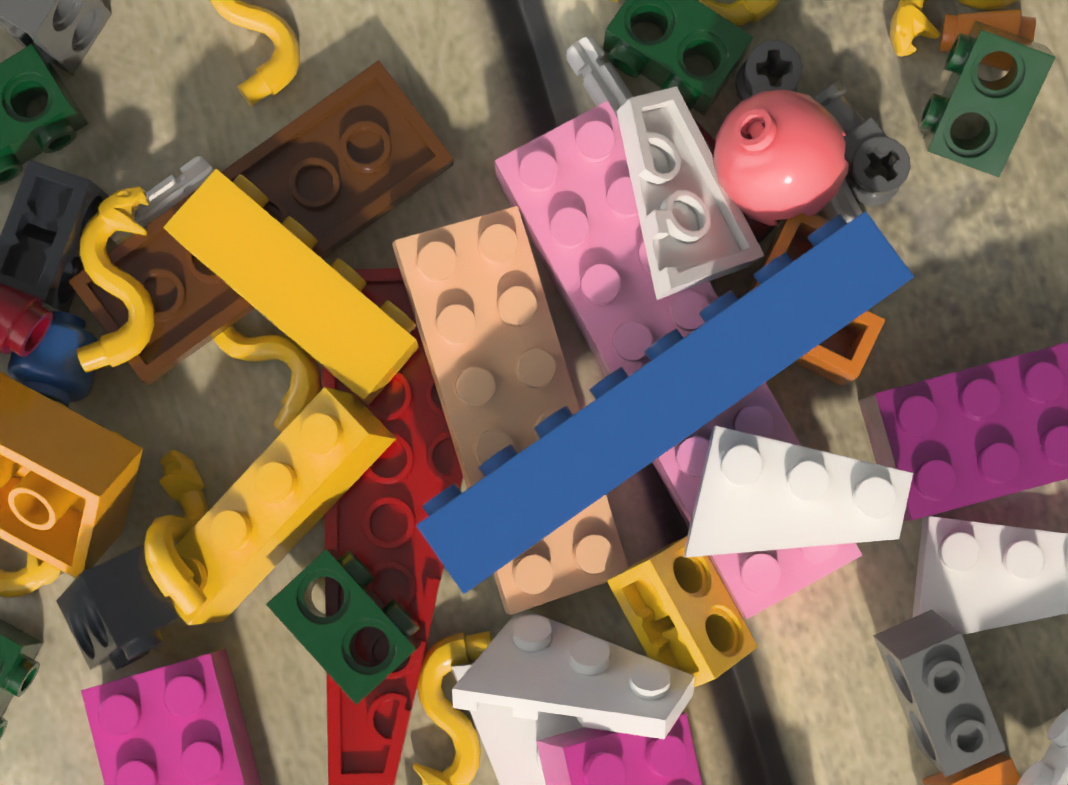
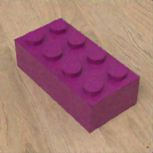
(975, 431)

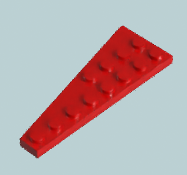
(379, 526)

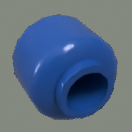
(54, 364)

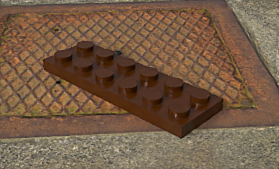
(325, 169)

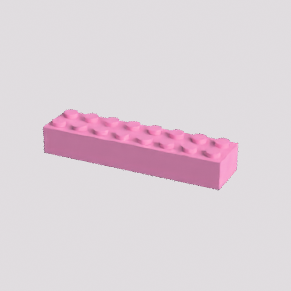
(589, 236)

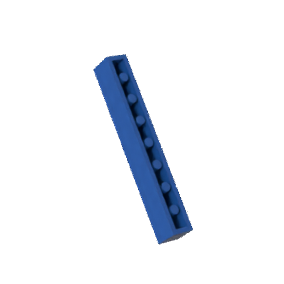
(663, 401)

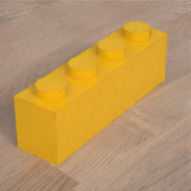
(292, 285)
(279, 500)

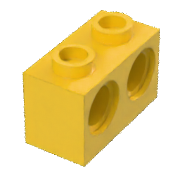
(683, 613)

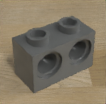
(56, 28)
(940, 692)

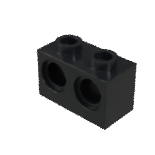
(45, 233)
(117, 611)

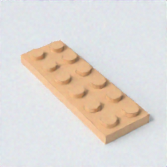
(499, 379)

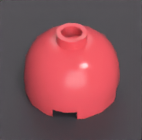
(780, 156)

